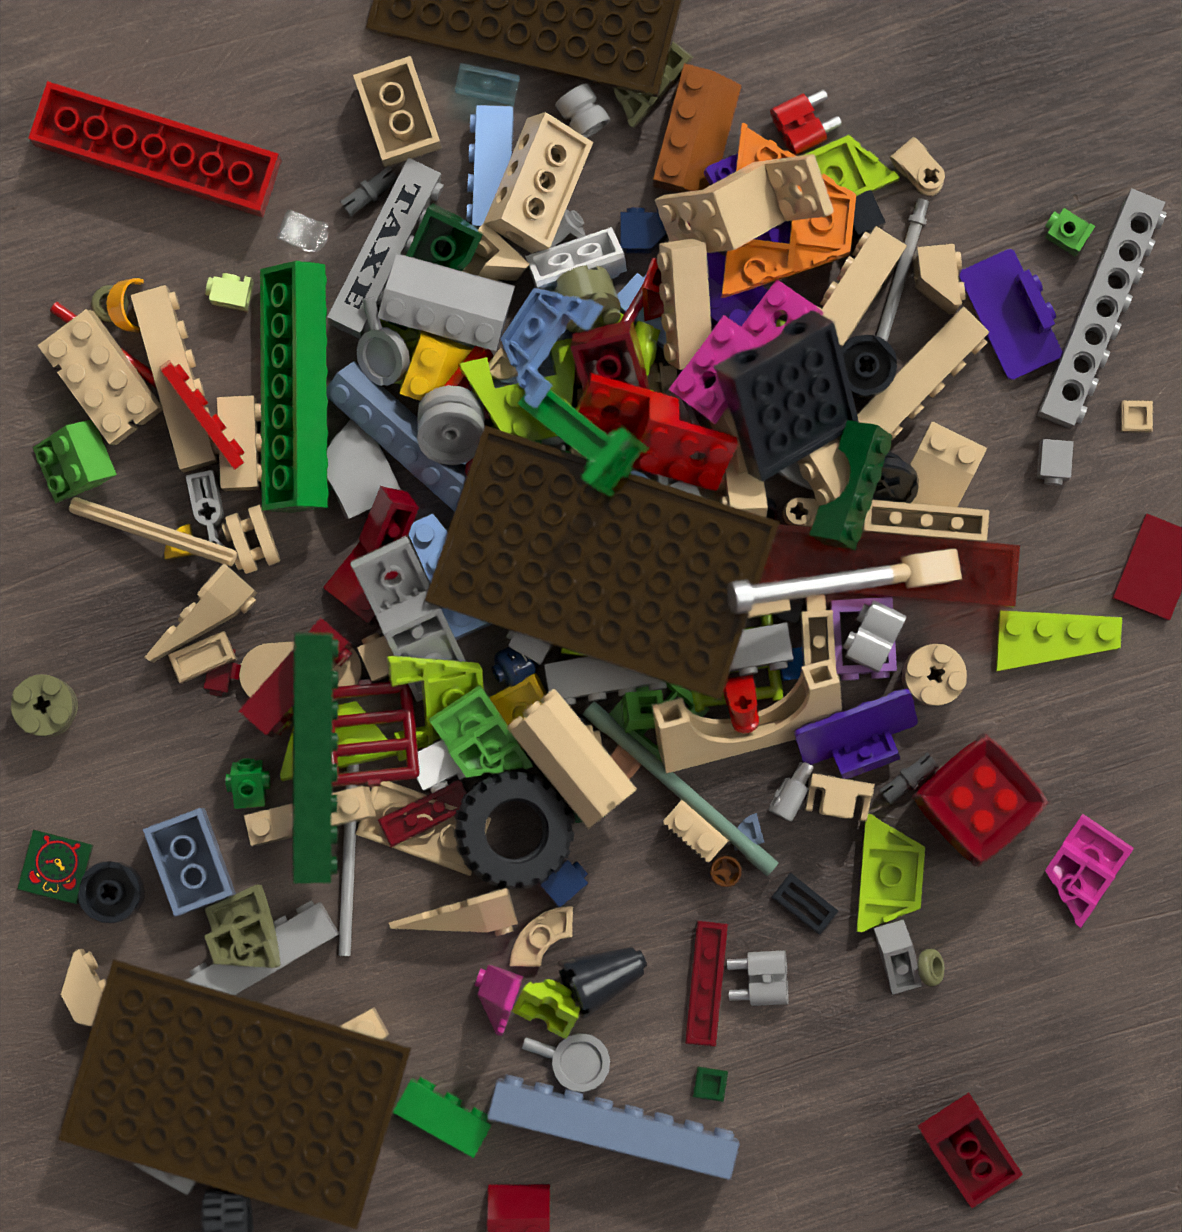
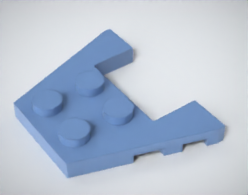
(535, 331)

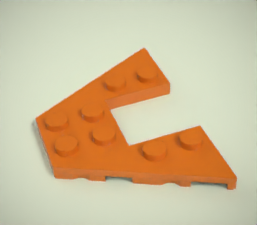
(810, 242)

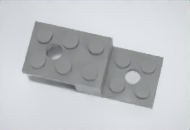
(407, 621)

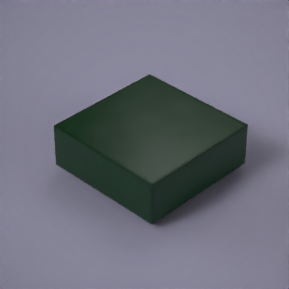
(710, 1084)

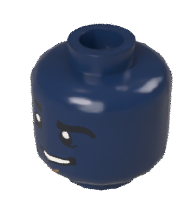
(512, 667)

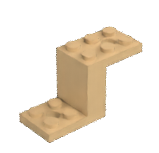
(747, 203)

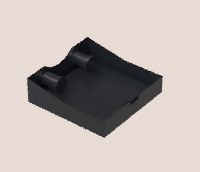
(788, 395)

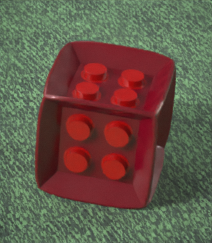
(980, 800)

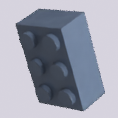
(189, 861)

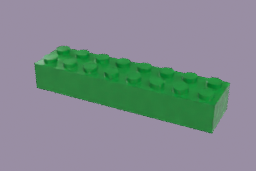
(293, 387)

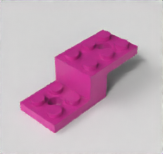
(729, 339)

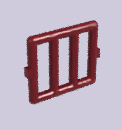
(408, 743)

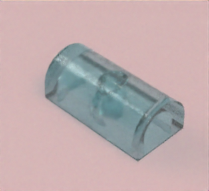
(487, 84)

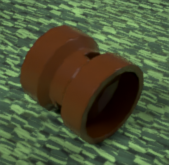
(729, 872)

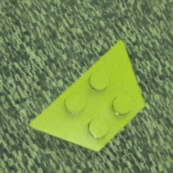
(853, 166)
(345, 736)
(889, 875)

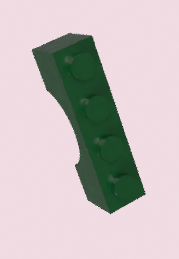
(842, 520)

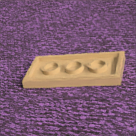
(433, 845)

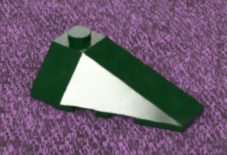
(444, 240)

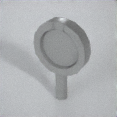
(381, 350)
(577, 1062)

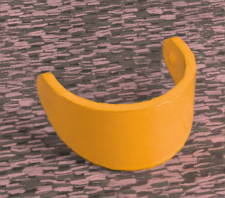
(115, 305)

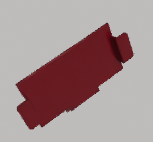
(219, 679)

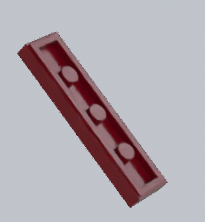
(706, 983)

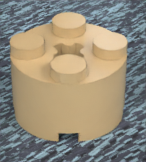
(950, 682)

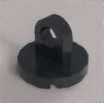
(897, 481)

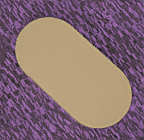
(265, 658)

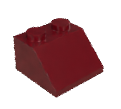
(348, 590)
(518, 1208)

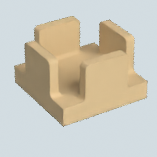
(839, 796)

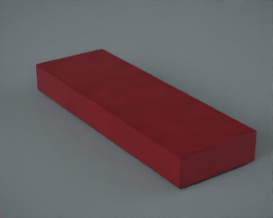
(403, 827)

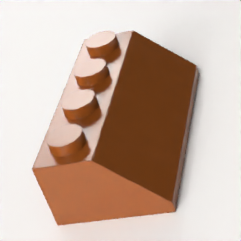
(696, 129)

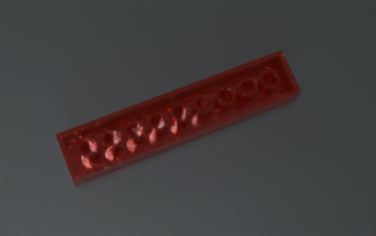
(986, 568)

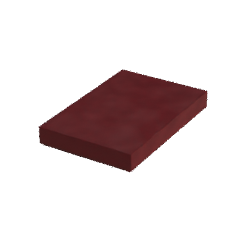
(1153, 569)

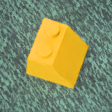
(431, 364)

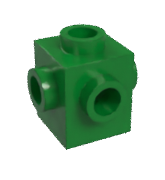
(248, 783)

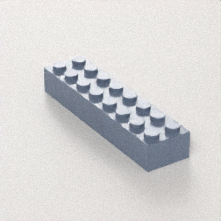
(614, 1128)

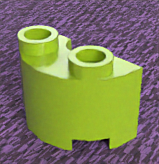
(550, 1003)

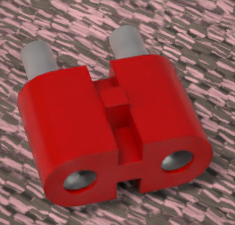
(799, 123)

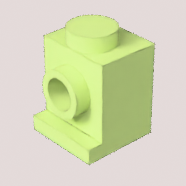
(230, 291)

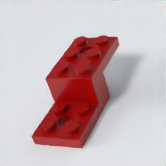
(656, 423)

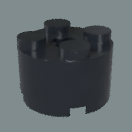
(882, 369)
(94, 887)

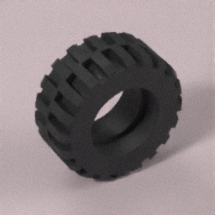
(555, 836)

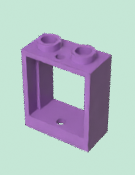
(852, 672)

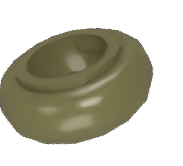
(97, 299)
(931, 967)

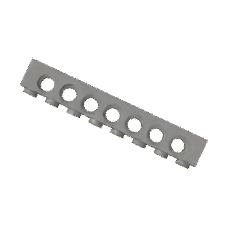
(1135, 207)

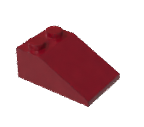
(610, 353)
(970, 1150)

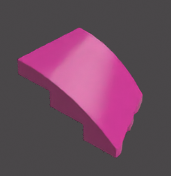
(1086, 866)

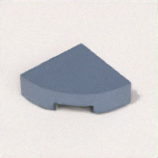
(751, 828)

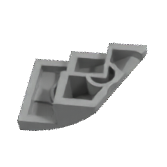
(357, 470)

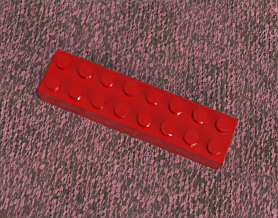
(155, 149)

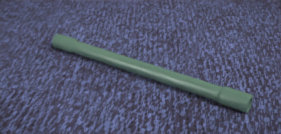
(608, 725)

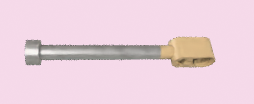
(915, 571)

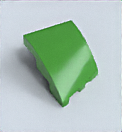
(478, 736)

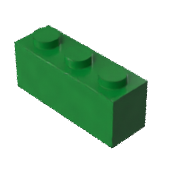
(443, 1116)

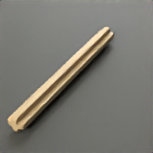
(153, 531)

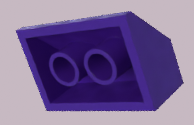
(735, 307)

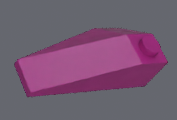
(498, 994)

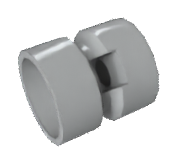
(580, 108)

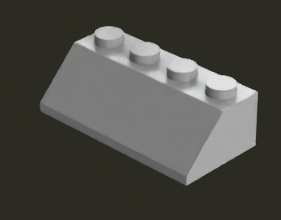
(446, 302)

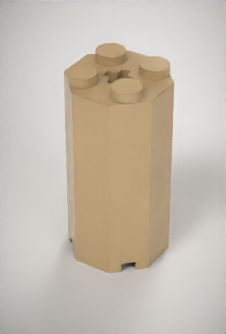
(571, 758)

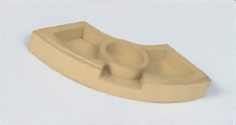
(540, 934)

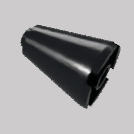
(600, 976)

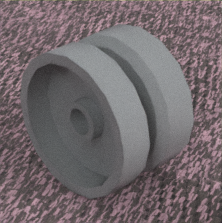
(450, 424)

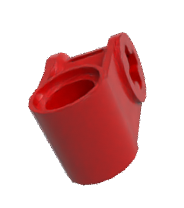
(742, 703)

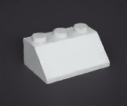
(592, 250)

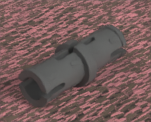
(369, 191)
(909, 778)

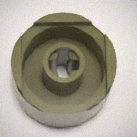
(593, 286)
(29, 696)

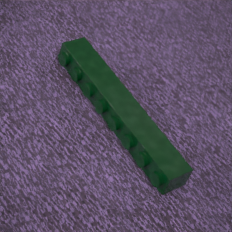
(312, 757)

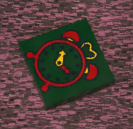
(55, 866)

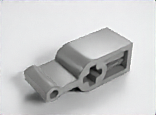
(212, 499)

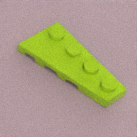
(1048, 637)

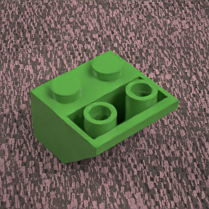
(74, 460)

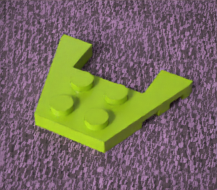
(502, 401)
(441, 686)

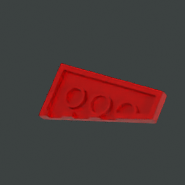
(196, 401)

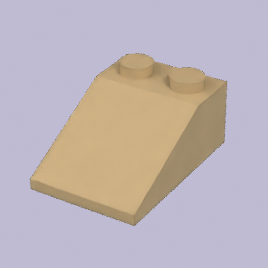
(945, 466)

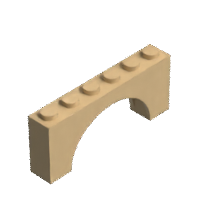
(693, 740)

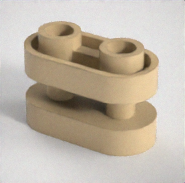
(235, 530)

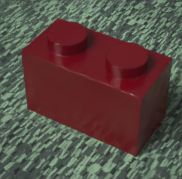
(388, 519)

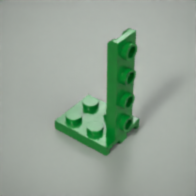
(608, 456)

